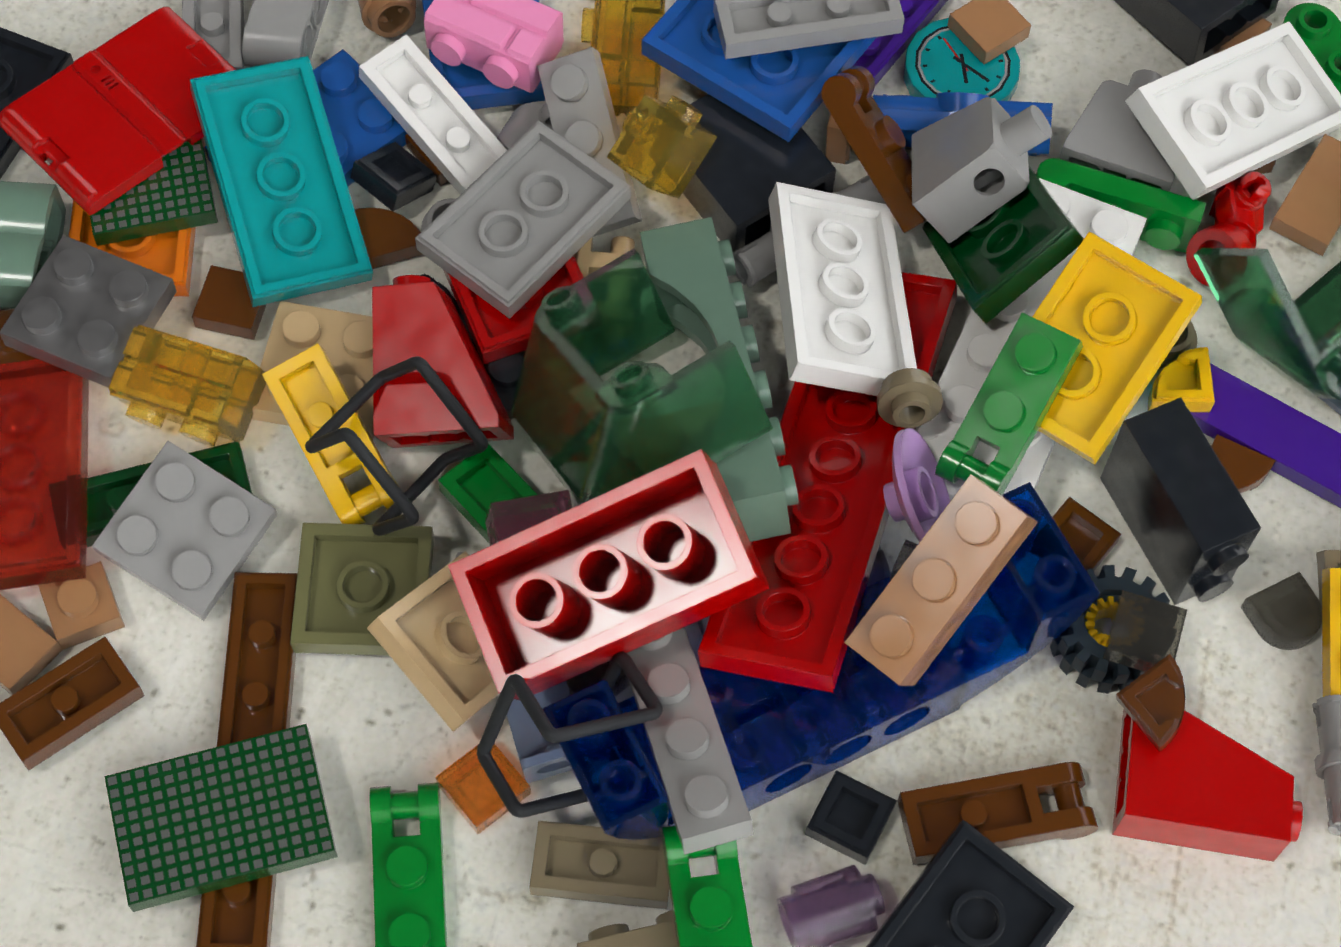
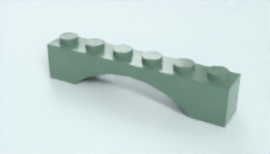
(693, 284)

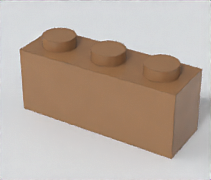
(941, 582)

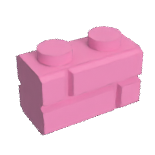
(495, 37)

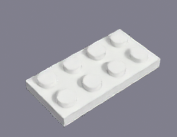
(1238, 109)
(839, 289)

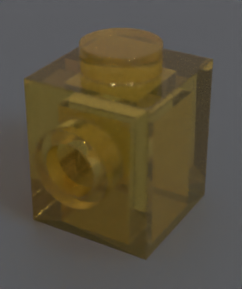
(662, 144)

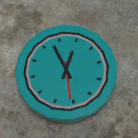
(943, 63)

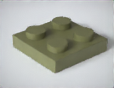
(350, 580)

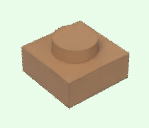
(82, 607)

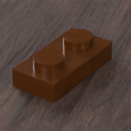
(67, 703)

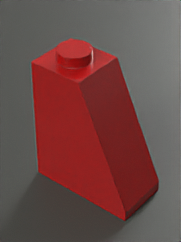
(421, 321)
(1203, 793)

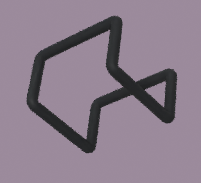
(332, 434)
(516, 685)

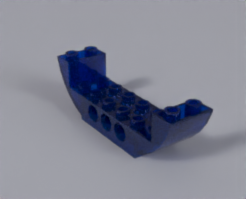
(796, 734)

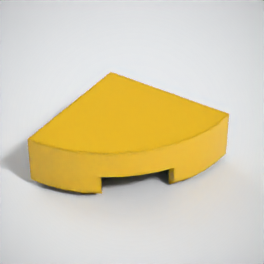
(1185, 378)

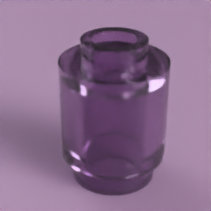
(831, 908)

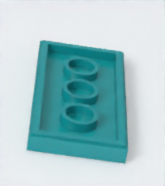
(281, 181)

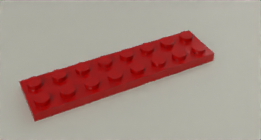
(823, 566)

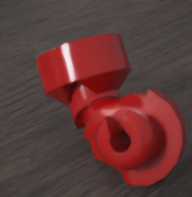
(1237, 216)

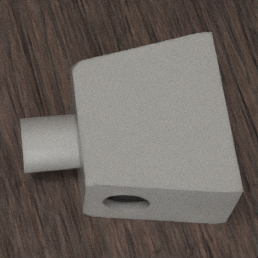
(1113, 139)
(973, 163)

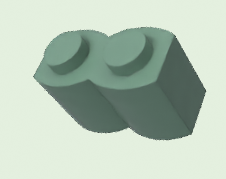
(29, 231)

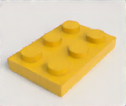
(1127, 327)

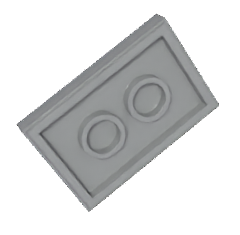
(523, 218)

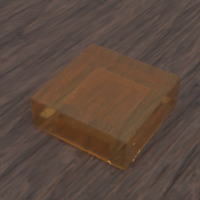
(473, 792)

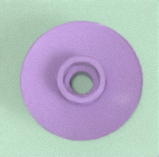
(915, 490)

